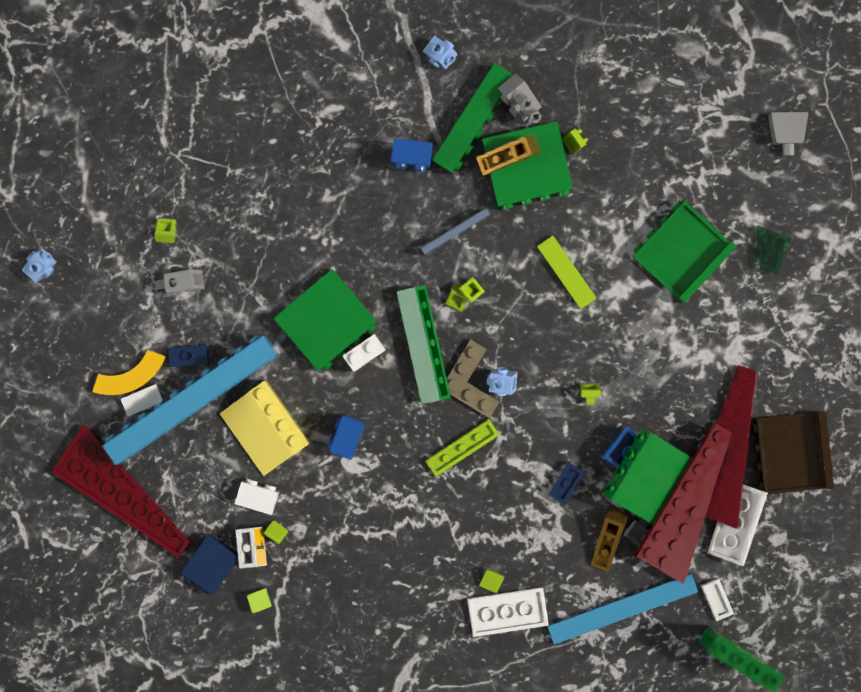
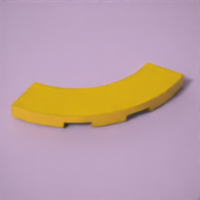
(130, 380)

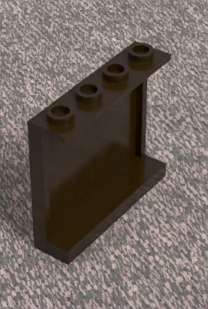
(793, 453)

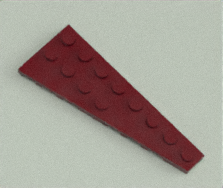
(736, 418)
(93, 473)
(678, 526)

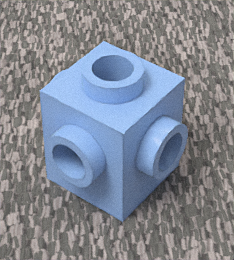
(440, 52)
(39, 265)
(502, 381)

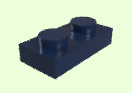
(566, 483)

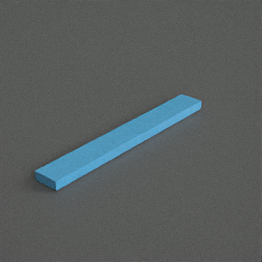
(621, 609)

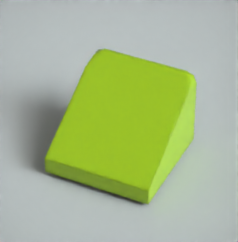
(165, 230)
(471, 290)
(456, 298)
(276, 532)
(491, 580)
(259, 600)

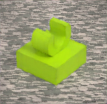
(574, 141)
(590, 391)

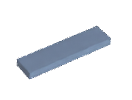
(455, 231)

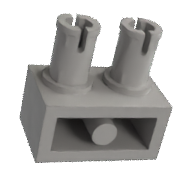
(520, 98)

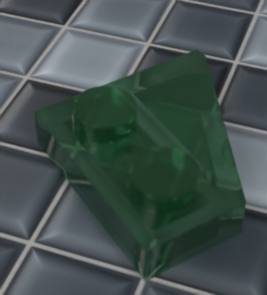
(771, 249)

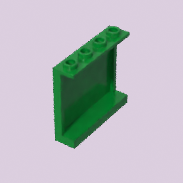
(536, 176)
(683, 251)
(326, 321)
(647, 476)
(741, 659)

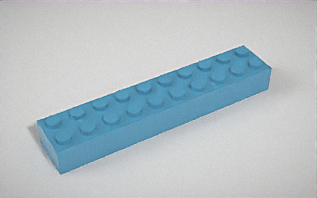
(189, 401)

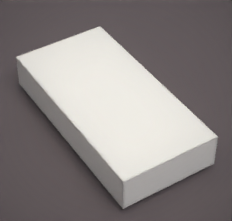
(142, 400)
(717, 599)

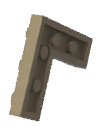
(462, 389)

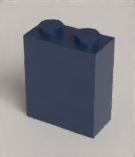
(210, 565)

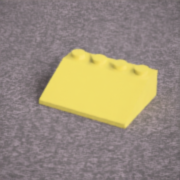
(264, 427)

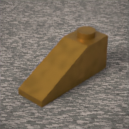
(508, 154)
(609, 539)

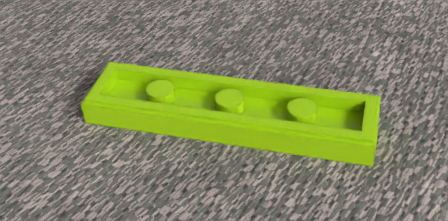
(566, 272)
(462, 447)

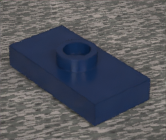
(188, 355)

